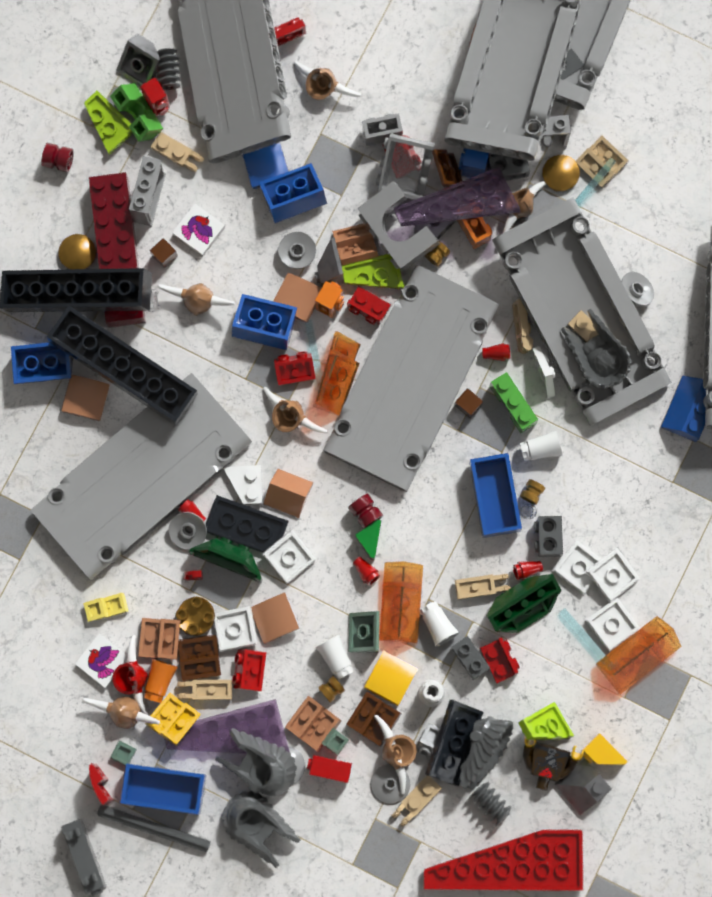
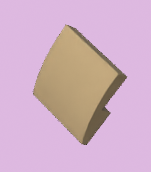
(597, 155)

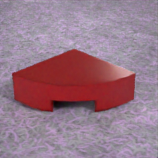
(193, 575)

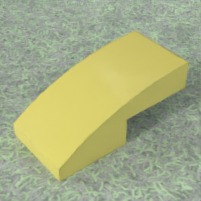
(105, 607)

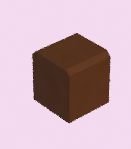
(163, 253)
(468, 403)

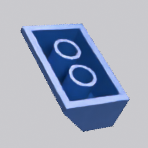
(293, 193)
(264, 321)
(40, 363)
(687, 409)

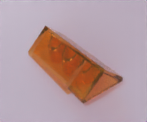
(337, 374)
(401, 602)
(639, 654)

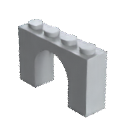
(375, 214)

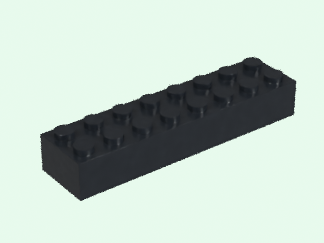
(79, 288)
(122, 365)

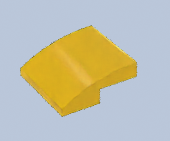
(390, 678)
(174, 719)

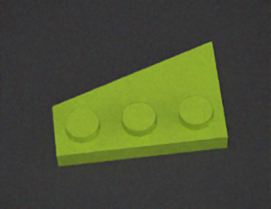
(109, 122)
(373, 273)
(546, 725)

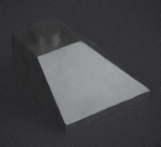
(138, 60)
(329, 266)
(583, 787)

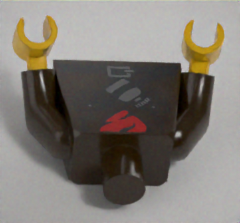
(548, 762)

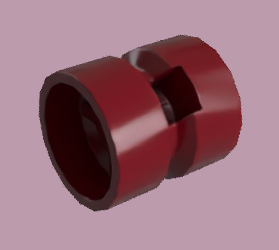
(57, 157)
(365, 511)

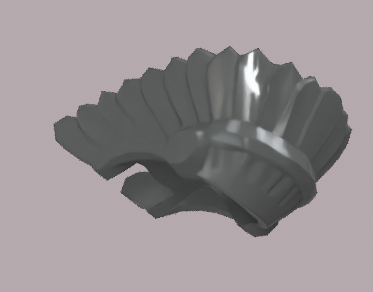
(602, 358)
(487, 745)
(264, 767)
(252, 821)

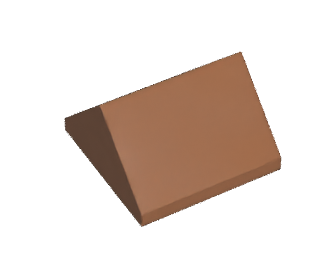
(288, 493)

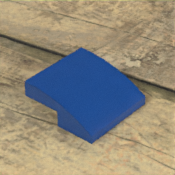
(265, 164)

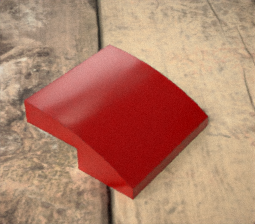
(97, 779)

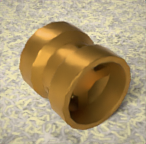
(437, 254)
(532, 492)
(328, 692)

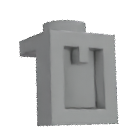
(428, 740)

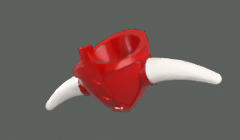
(131, 677)

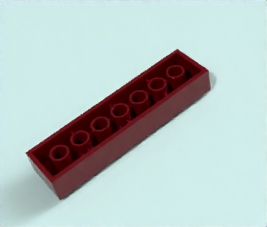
(115, 234)

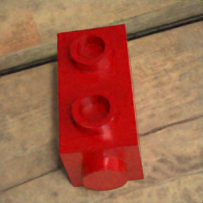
(329, 768)

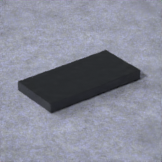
(244, 524)
(453, 742)

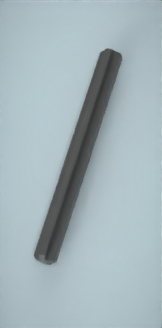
(153, 828)

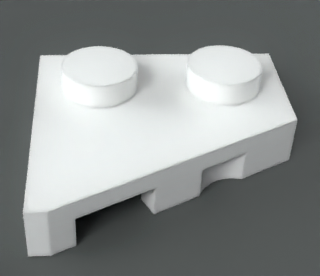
(546, 373)
(247, 483)

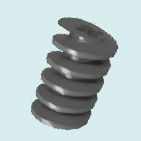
(166, 69)
(491, 803)

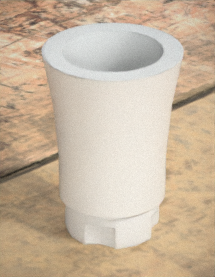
(541, 447)
(438, 624)
(335, 657)
(429, 700)

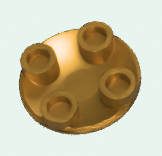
(561, 173)
(77, 252)
(195, 615)

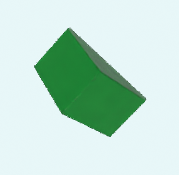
(369, 538)

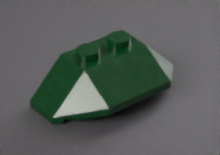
(228, 556)
(524, 603)

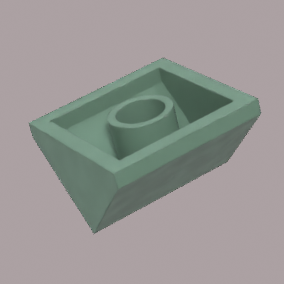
(364, 632)

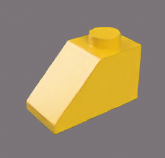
(602, 752)

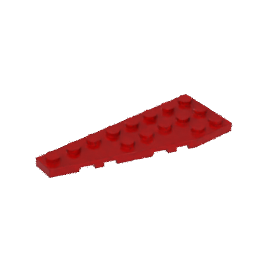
(525, 863)

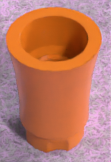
(159, 680)

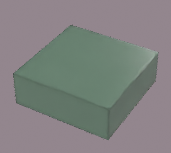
(335, 741)
(123, 753)

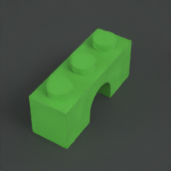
(129, 99)
(510, 396)

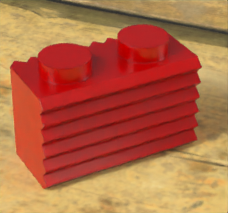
(155, 97)

